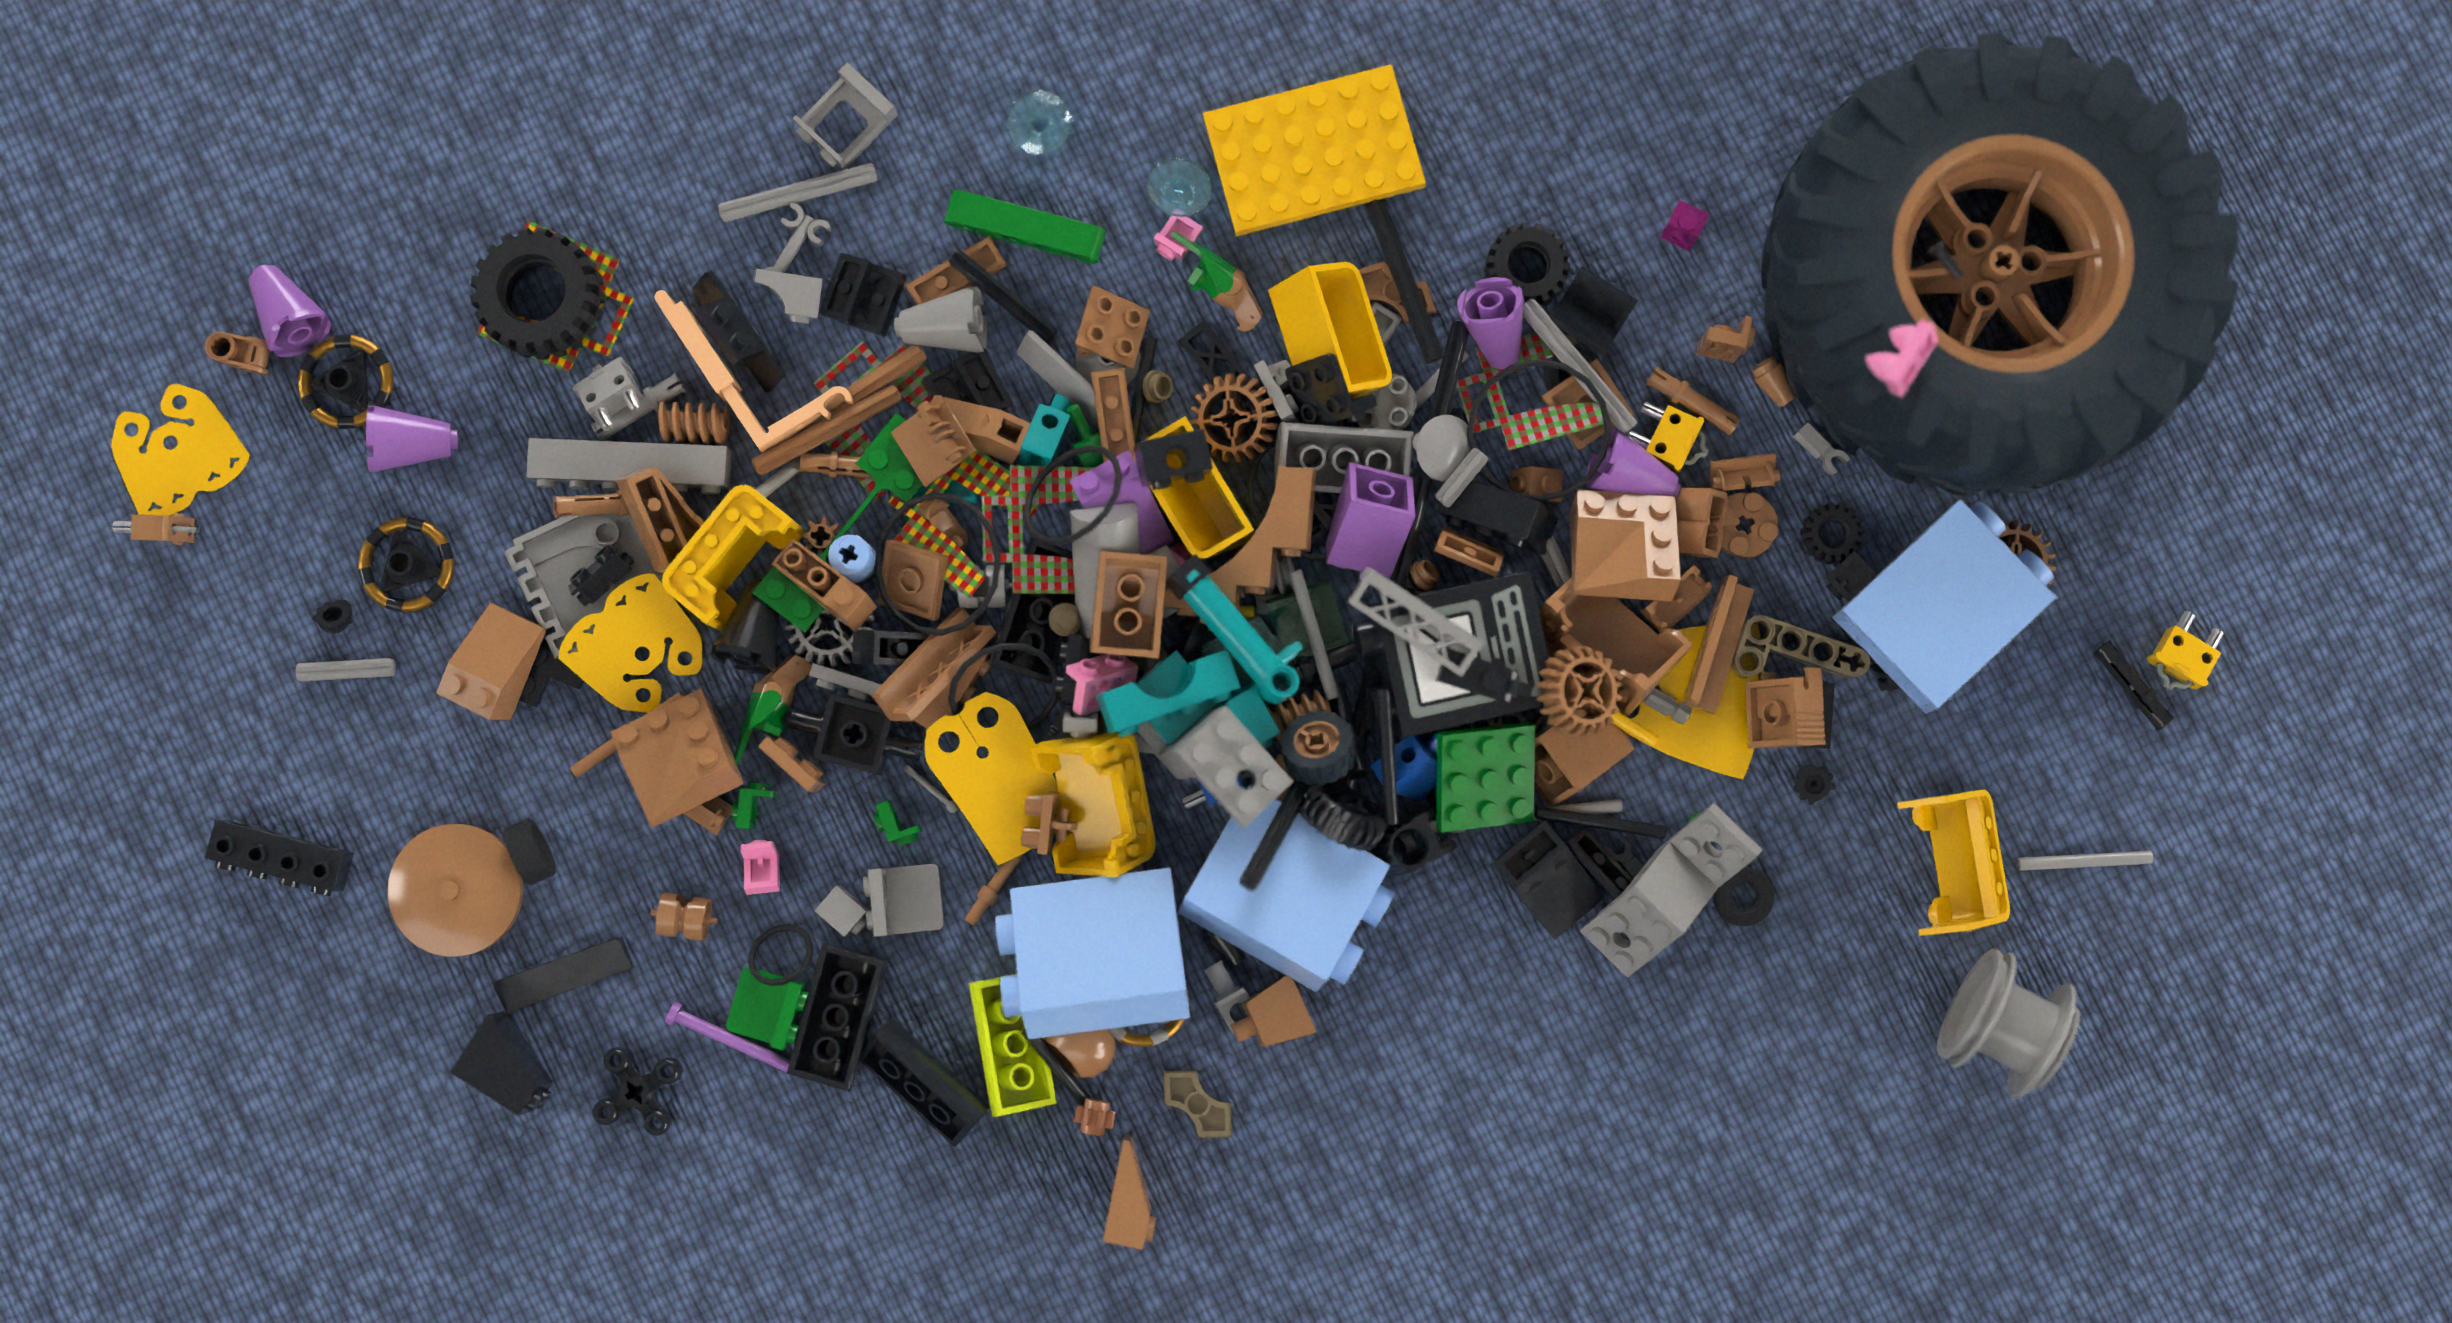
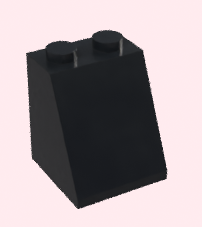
(504, 1066)

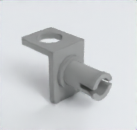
(1226, 990)

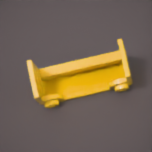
(1965, 861)

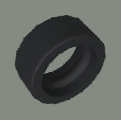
(529, 851)

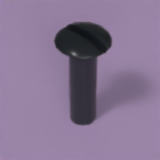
(1945, 258)

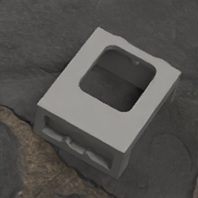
(864, 99)

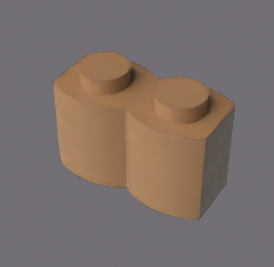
(1700, 521)

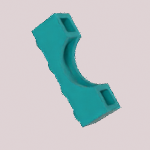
(1206, 679)

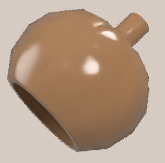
(1084, 1052)

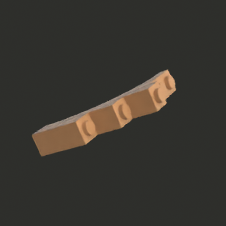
(1284, 528)

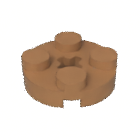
(1763, 530)

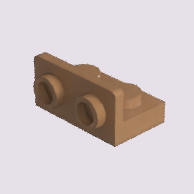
(1726, 343)

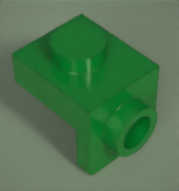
(745, 809)
(887, 821)

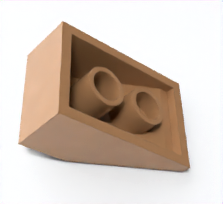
(1128, 604)
(492, 664)
(1130, 1206)

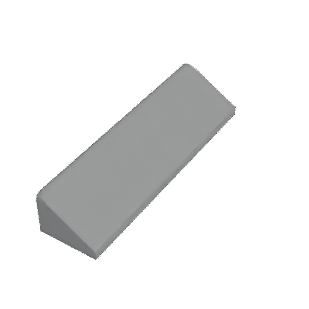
(1059, 374)

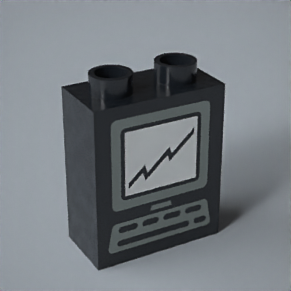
(1494, 610)

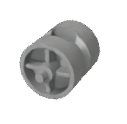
(1000, 596)

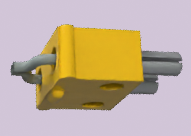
(1673, 438)
(2185, 657)

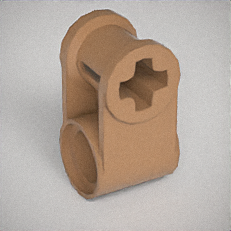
(245, 352)

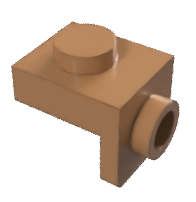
(1537, 481)

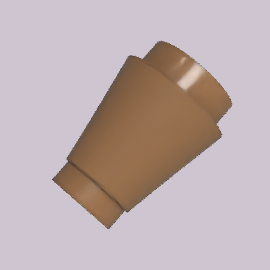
(1773, 381)

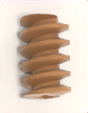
(694, 424)
(1283, 716)

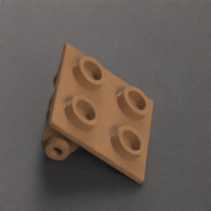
(1111, 328)
(933, 440)

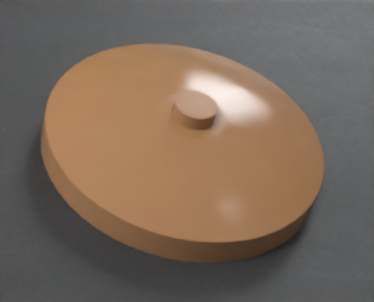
(454, 890)

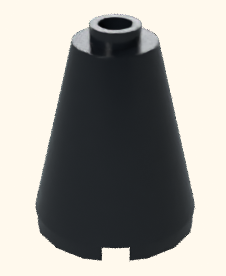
(749, 635)

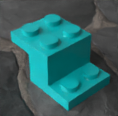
(1252, 713)

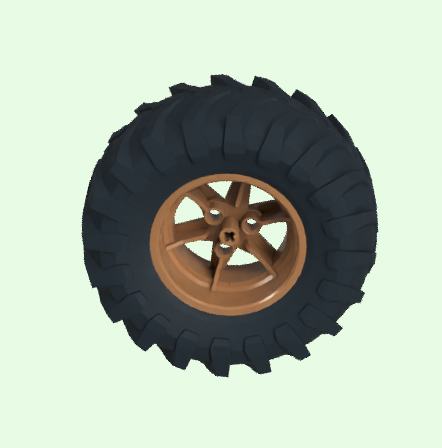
(2110, 180)

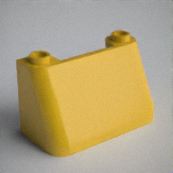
(723, 550)
(1108, 799)

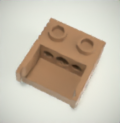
(1785, 710)

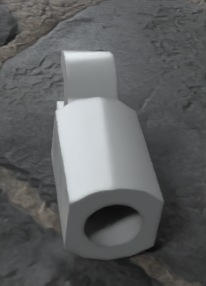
(1819, 447)

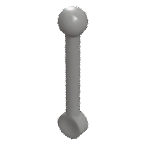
(951, 806)

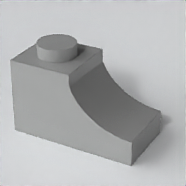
(797, 293)

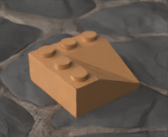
(1624, 545)
(677, 757)

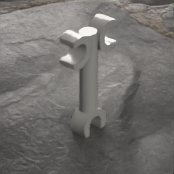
(803, 227)

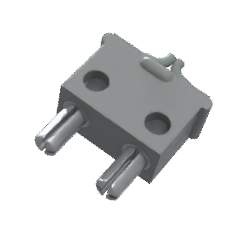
(609, 391)

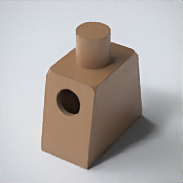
(1274, 1014)

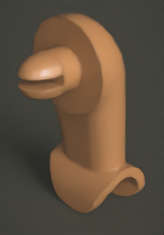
(941, 517)

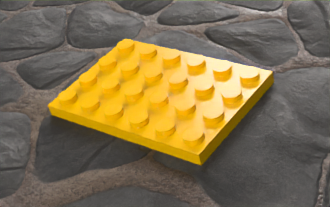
(1314, 150)

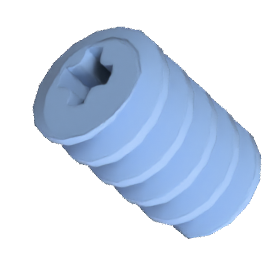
(855, 546)

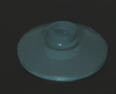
(1037, 107)
(1179, 176)

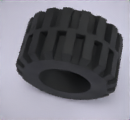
(1540, 243)

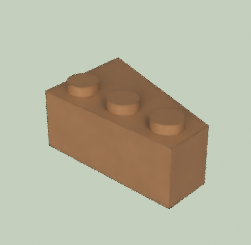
(659, 515)

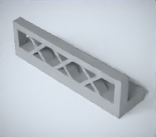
(1416, 607)

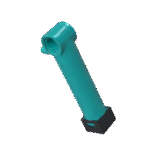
(1234, 631)

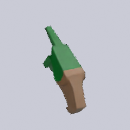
(1223, 284)
(772, 700)

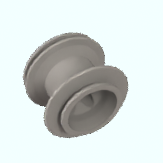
(2009, 1024)

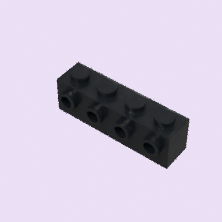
(279, 856)

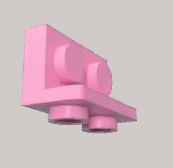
(1099, 676)

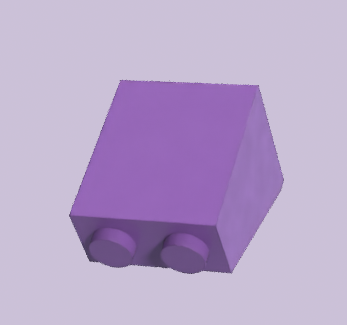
(1097, 485)
(1370, 520)

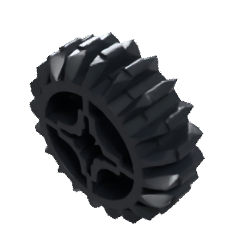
(1344, 815)

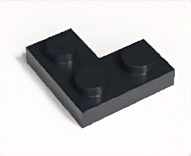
(543, 669)

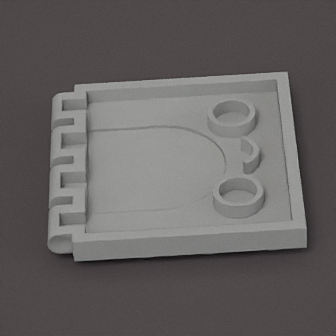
(560, 550)

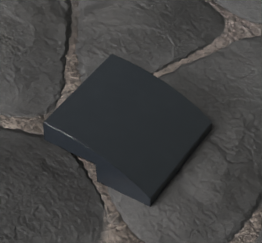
(862, 294)
(969, 380)

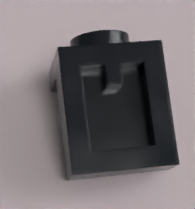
(1850, 577)

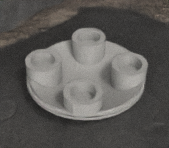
(1394, 406)
(1441, 446)

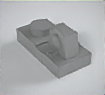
(1275, 381)
(1079, 725)

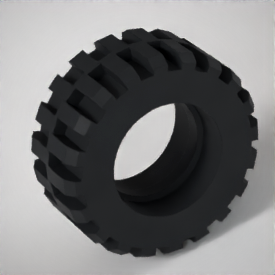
(504, 269)

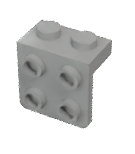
(904, 899)

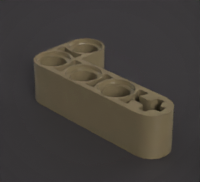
(1802, 652)

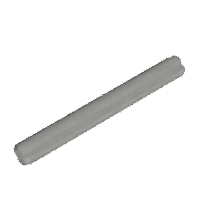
(797, 192)
(1569, 355)

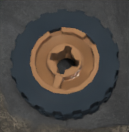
(1318, 747)

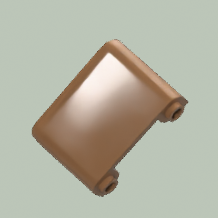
(1619, 634)

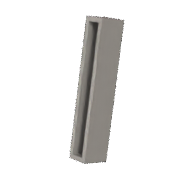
(605, 461)

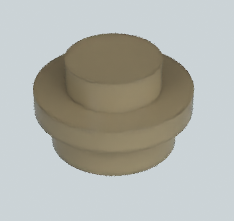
(1157, 386)
(1065, 619)

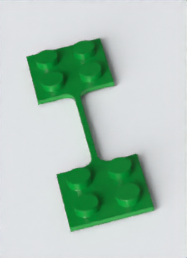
(891, 472)

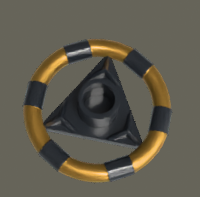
(345, 380)
(406, 564)

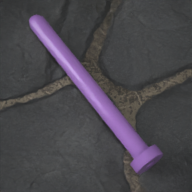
(721, 1035)

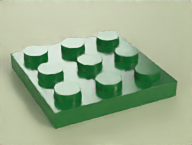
(1485, 777)

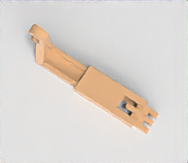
(728, 387)

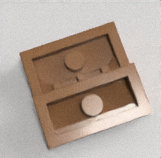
(1469, 551)

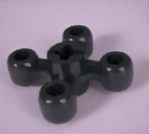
(629, 1080)

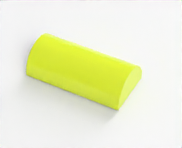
(1012, 1068)

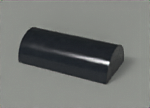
(1028, 623)
(837, 1016)
(923, 1082)

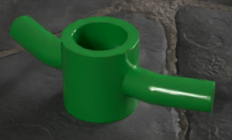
(1087, 437)

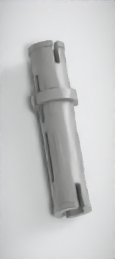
(650, 401)

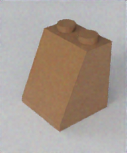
(1571, 763)

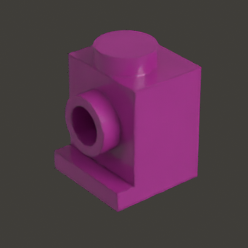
(1684, 225)

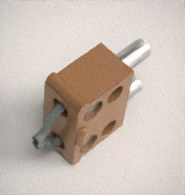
(159, 528)

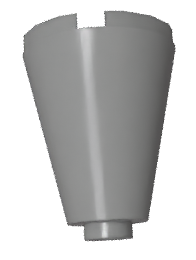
(946, 322)

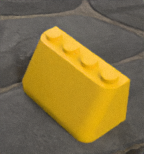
(1330, 312)
(1202, 511)

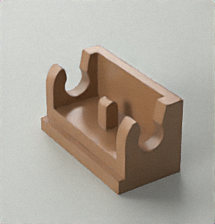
(1689, 593)

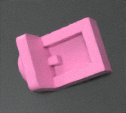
(1170, 247)
(760, 867)

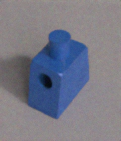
(1414, 766)

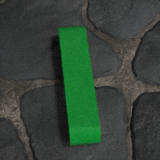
(1025, 226)

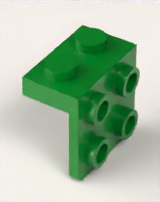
(767, 1010)

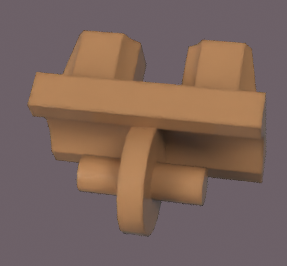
(1043, 837)

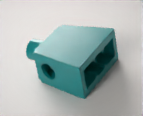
(1046, 433)

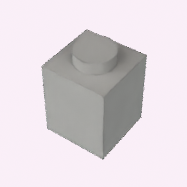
(843, 912)

